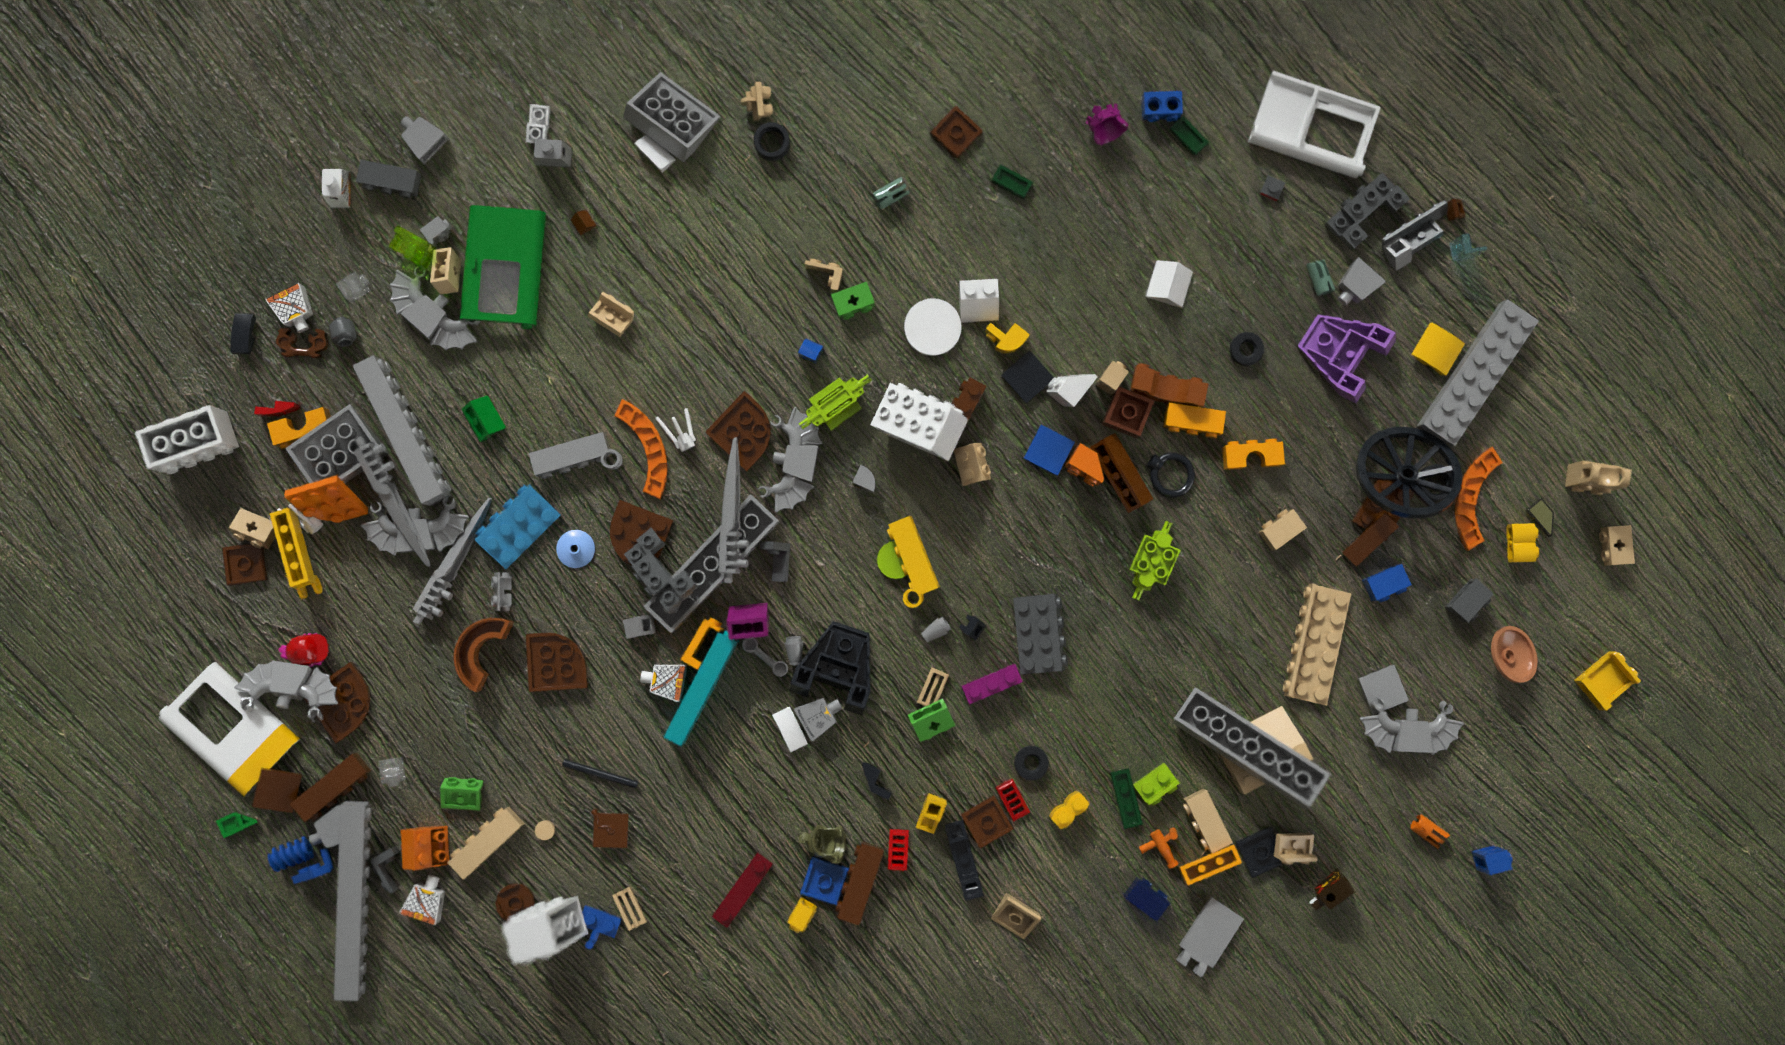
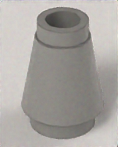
(936, 629)
(794, 649)

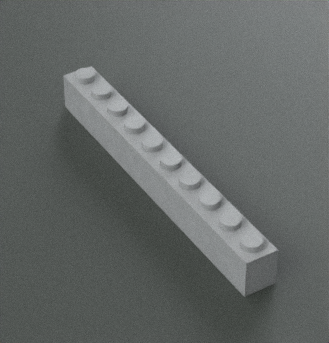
(351, 900)

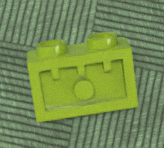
(1156, 784)

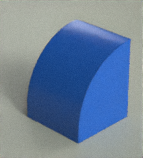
(810, 350)

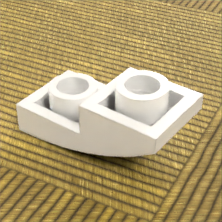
(538, 123)
(789, 729)

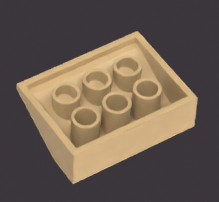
(1281, 728)

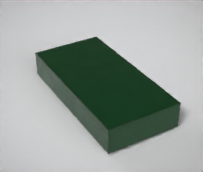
(1188, 136)
(1012, 181)

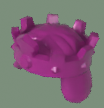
(1106, 124)

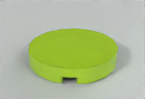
(889, 562)

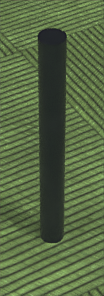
(600, 773)

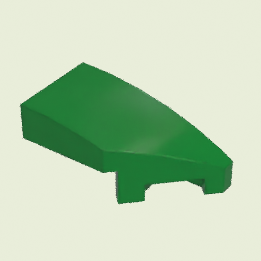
(234, 823)

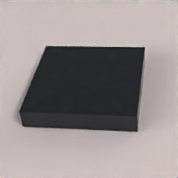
(1027, 377)
(1258, 851)

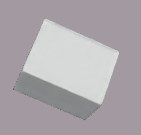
(1169, 283)

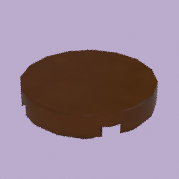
(514, 899)

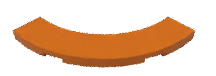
(652, 444)
(1468, 494)

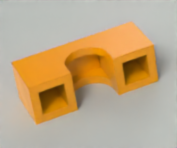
(284, 433)
(1270, 453)

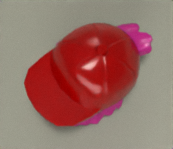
(306, 650)

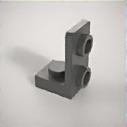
(780, 559)
(380, 869)

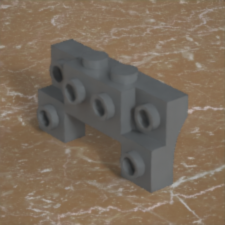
(1354, 211)
(650, 570)

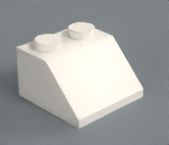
(979, 300)
(1071, 388)

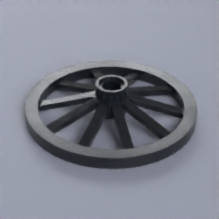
(1407, 475)

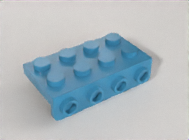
(516, 526)

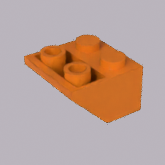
(1085, 464)
(424, 847)

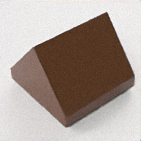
(1455, 210)
(583, 222)

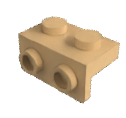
(611, 314)
(972, 463)
(1294, 848)

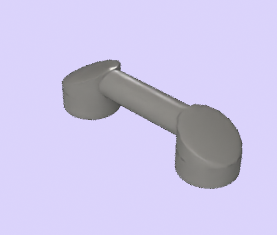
(779, 668)

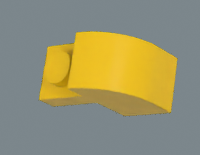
(1007, 343)
(931, 813)

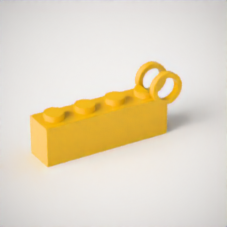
(294, 552)
(914, 557)

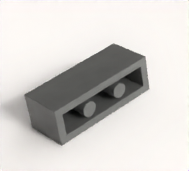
(388, 179)

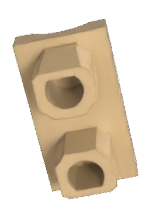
(754, 101)

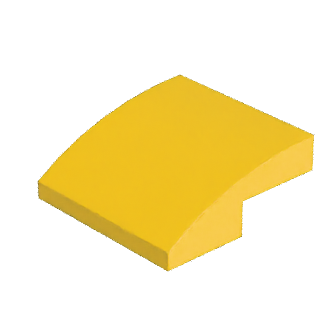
(1438, 349)

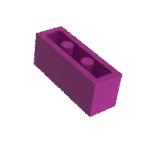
(991, 683)

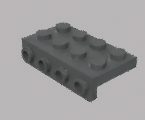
(1040, 634)

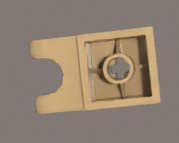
(1596, 477)

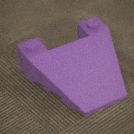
(1339, 346)

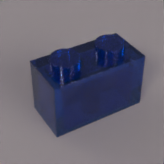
(1146, 898)

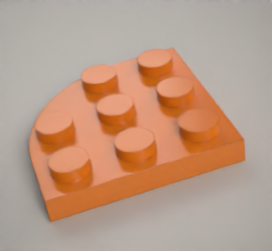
(327, 500)

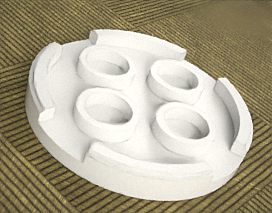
(932, 327)

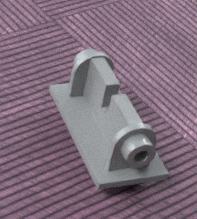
(500, 584)

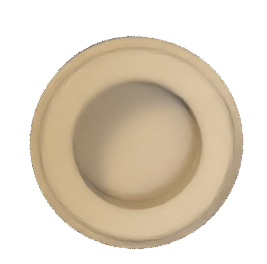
(545, 830)

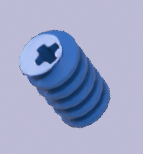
(290, 855)

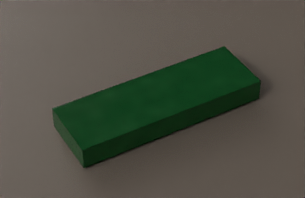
(1126, 798)

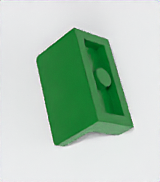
(483, 418)

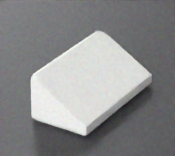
(655, 153)

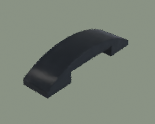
(964, 860)

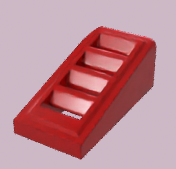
(1003, 786)
(895, 866)

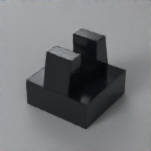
(973, 628)

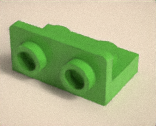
(461, 793)

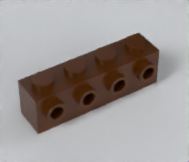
(970, 395)
(1122, 473)
(331, 787)
(860, 883)

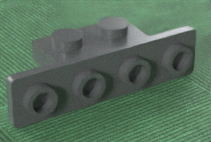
(1420, 230)

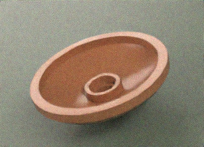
(1514, 654)

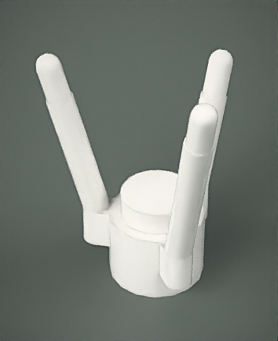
(684, 441)
(309, 524)

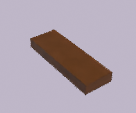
(1370, 539)

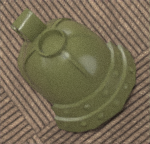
(825, 842)

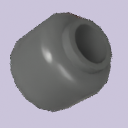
(342, 332)

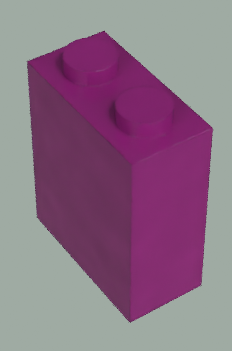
(748, 621)

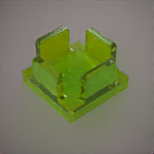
(412, 247)

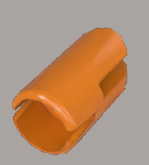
(1424, 829)

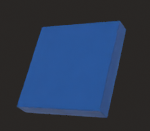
(1049, 450)
(824, 880)

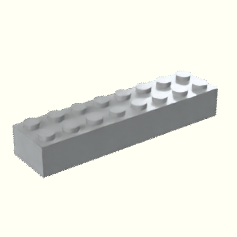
(1478, 373)
(402, 430)
(704, 563)
(1251, 748)

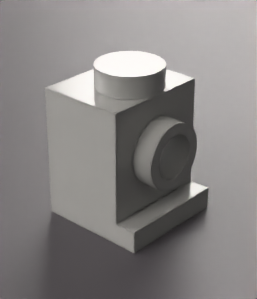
(436, 230)

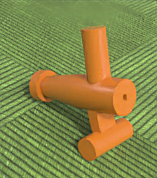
(1160, 842)

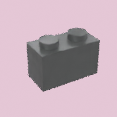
(1469, 601)

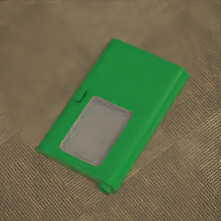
(508, 263)

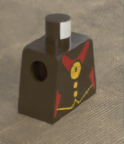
(1337, 886)

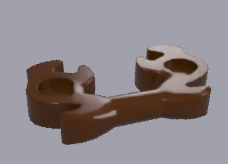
(285, 342)

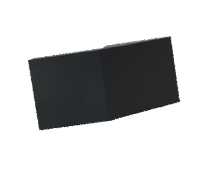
(872, 773)

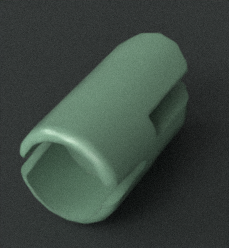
(884, 192)
(1320, 277)

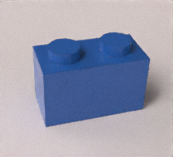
(1386, 583)

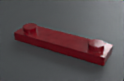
(742, 889)

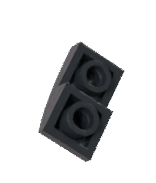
(241, 333)

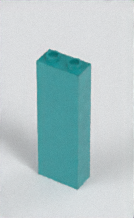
(701, 688)

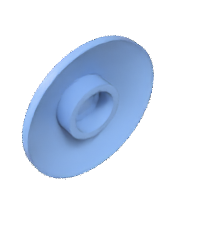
(585, 550)

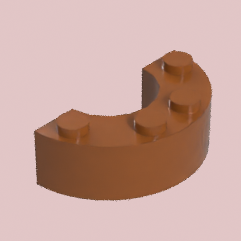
(1168, 388)
(468, 648)

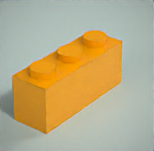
(1194, 420)
(1210, 865)

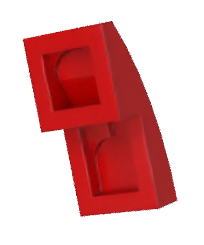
(279, 409)

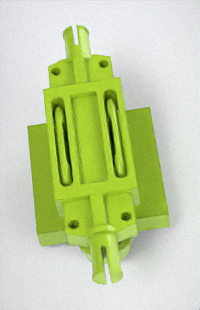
(835, 403)
(1153, 560)

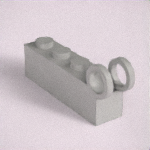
(572, 454)

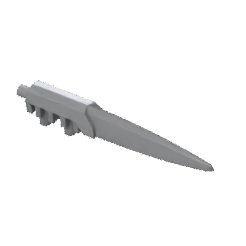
(388, 493)
(730, 521)
(447, 572)

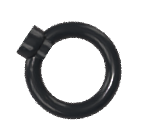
(1155, 464)

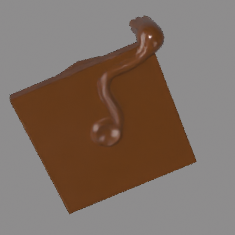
(610, 829)

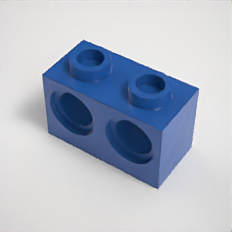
(1160, 100)
(1492, 860)

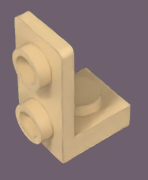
(834, 280)

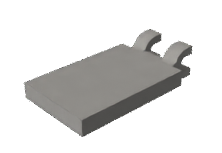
(1209, 935)

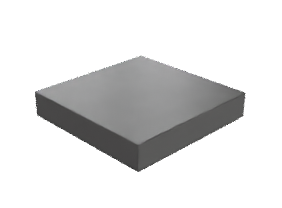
(1383, 685)

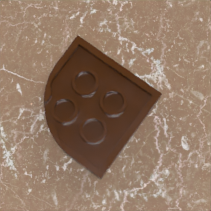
(746, 422)
(630, 523)
(554, 663)
(352, 705)

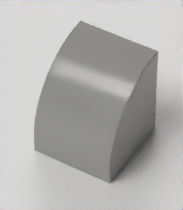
(1398, 253)
(864, 479)
(639, 626)

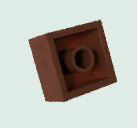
(1127, 412)

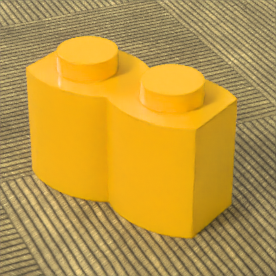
(1521, 542)
(1065, 813)
(801, 915)

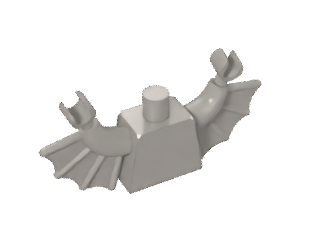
(428, 314)
(797, 462)
(433, 533)
(288, 682)
(1411, 734)

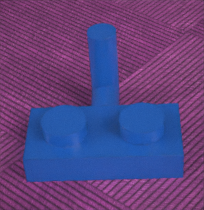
(315, 870)
(599, 923)

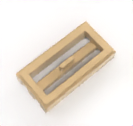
(939, 673)
(622, 911)

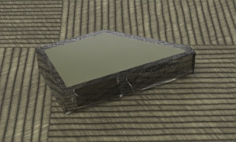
(1542, 516)

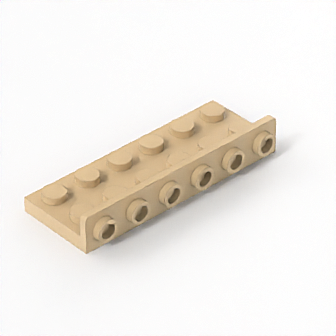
(1316, 644)

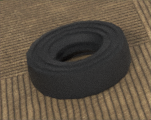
(1249, 337)
(1039, 771)

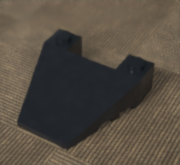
(839, 661)

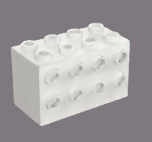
(920, 420)
(187, 440)
(544, 929)

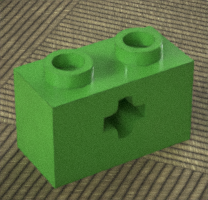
(860, 293)
(931, 720)

